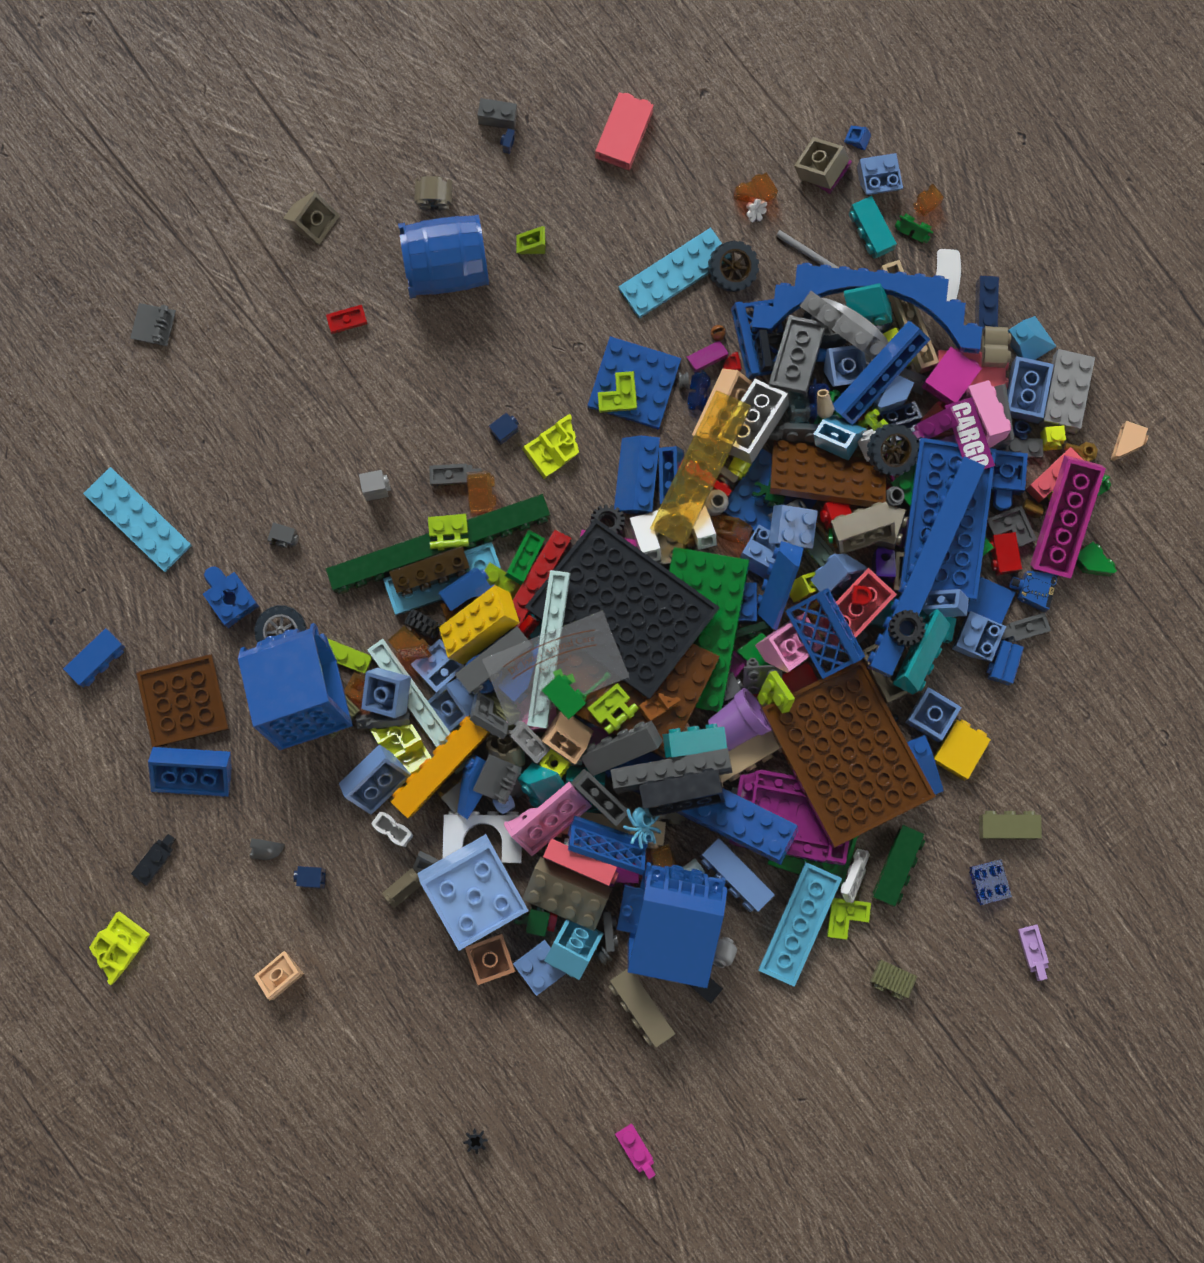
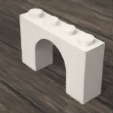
(647, 539)
(457, 826)

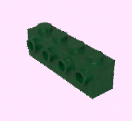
(897, 866)

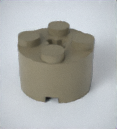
(433, 193)
(505, 749)

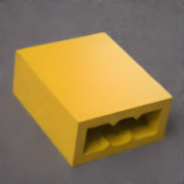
(961, 749)

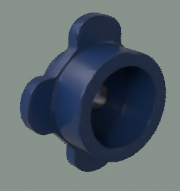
(1024, 427)

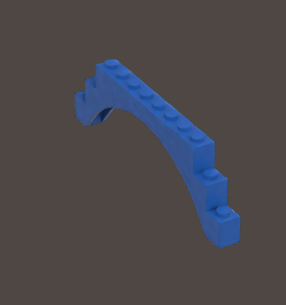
(923, 292)

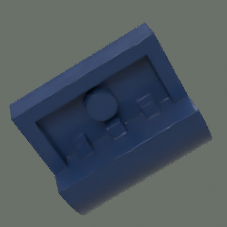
(905, 415)

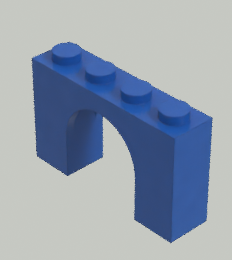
(468, 586)

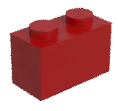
(1005, 554)

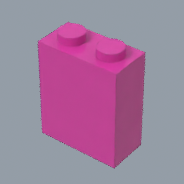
(951, 376)

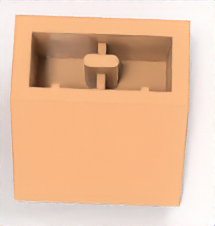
(567, 737)

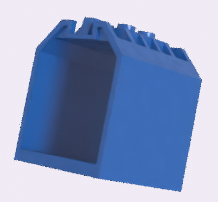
(294, 687)
(677, 925)

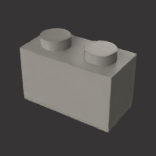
(374, 485)

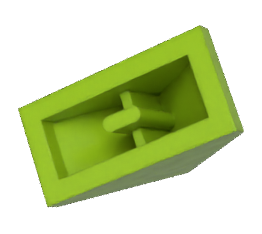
(531, 241)

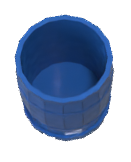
(443, 255)

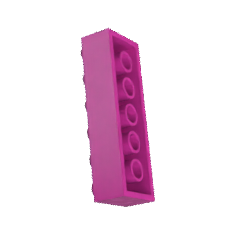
(1067, 516)

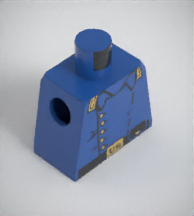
(1035, 589)

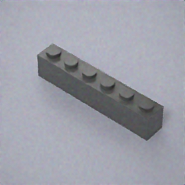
(631, 777)

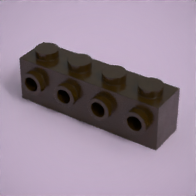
(430, 572)

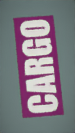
(970, 433)

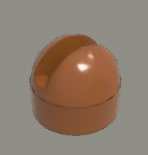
(719, 335)

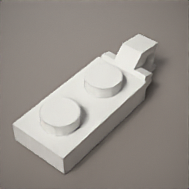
(855, 875)

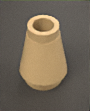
(824, 404)

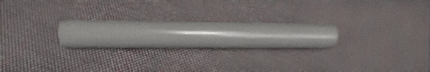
(803, 249)

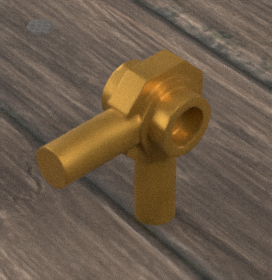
(1086, 451)

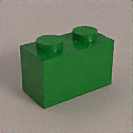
(564, 696)

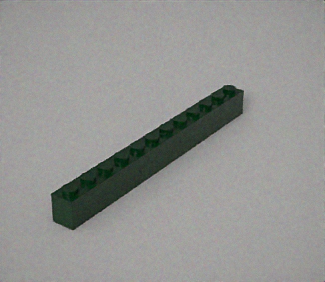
(480, 529)

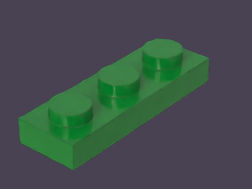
(524, 557)

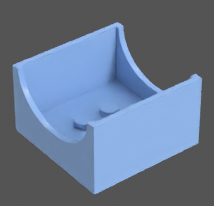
(472, 892)

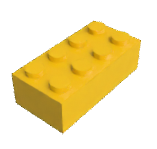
(479, 624)

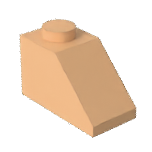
(1129, 440)

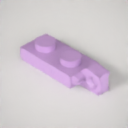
(1034, 951)

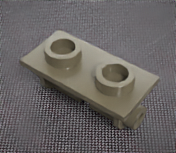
(402, 888)

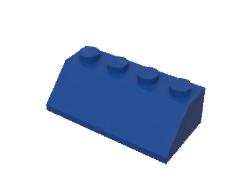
(637, 474)
(779, 583)
(190, 771)

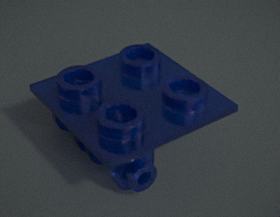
(812, 392)
(990, 882)

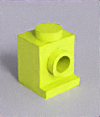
(1053, 437)
(563, 764)

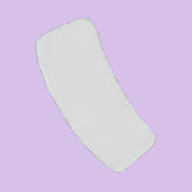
(950, 267)

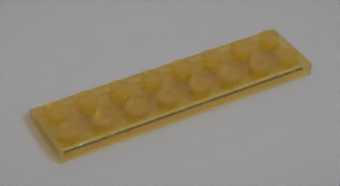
(700, 467)

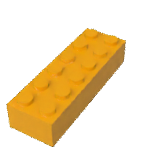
(439, 768)

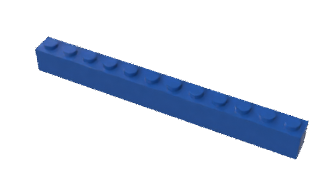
(928, 561)

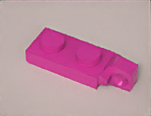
(636, 1150)

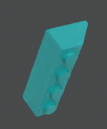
(921, 655)

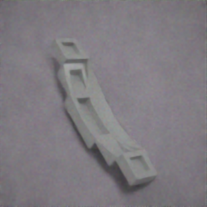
(846, 323)

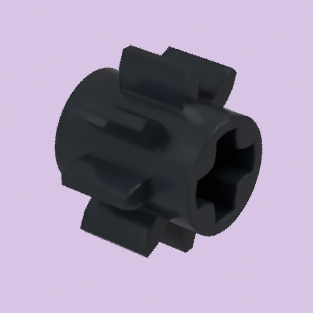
(474, 1135)

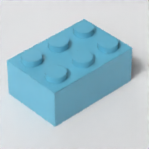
(573, 948)

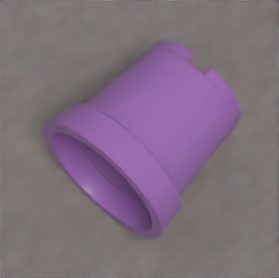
(741, 719)

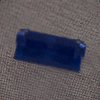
(700, 383)

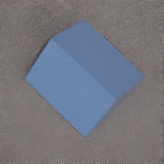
(844, 364)

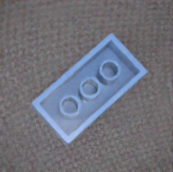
(738, 876)

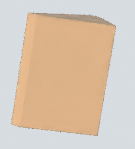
(278, 975)

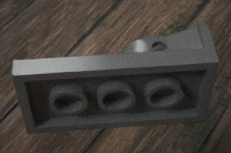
(797, 355)

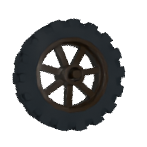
(717, 272)
(879, 439)

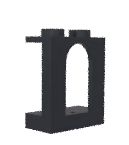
(762, 342)

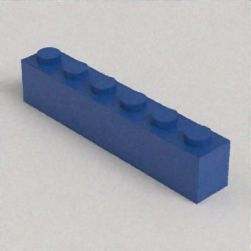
(881, 372)

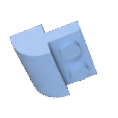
(438, 668)

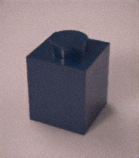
(504, 428)

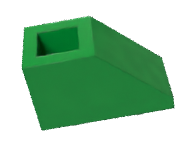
(1093, 561)

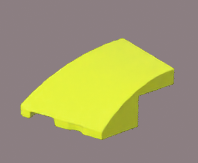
(553, 447)
(404, 744)
(118, 945)

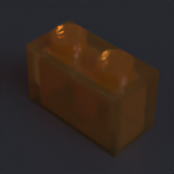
(480, 491)

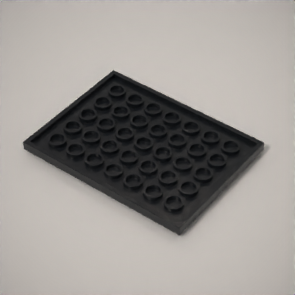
(645, 605)

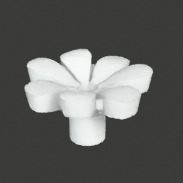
(756, 210)

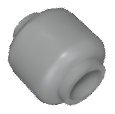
(716, 502)
(724, 952)

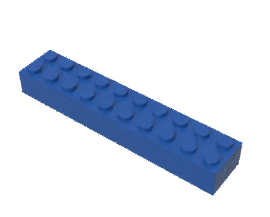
(738, 820)

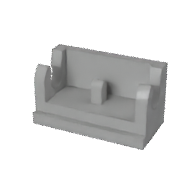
(528, 741)

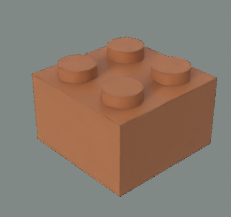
(490, 959)

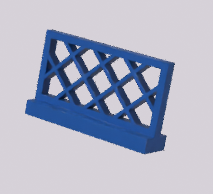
(745, 336)
(840, 628)
(603, 837)

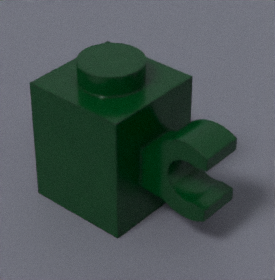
(770, 499)
(536, 922)

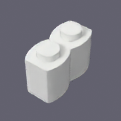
(388, 826)

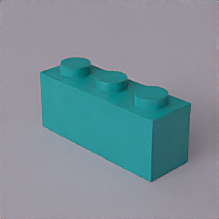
(872, 227)
(694, 740)

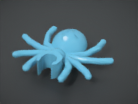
(643, 827)

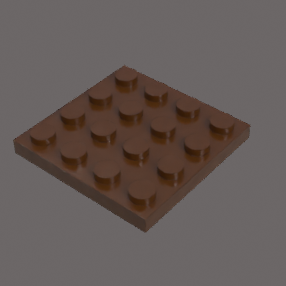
(182, 700)

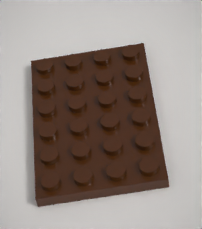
(820, 475)

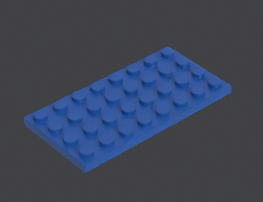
(964, 557)

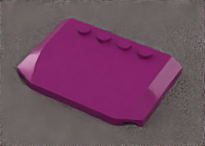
(785, 798)

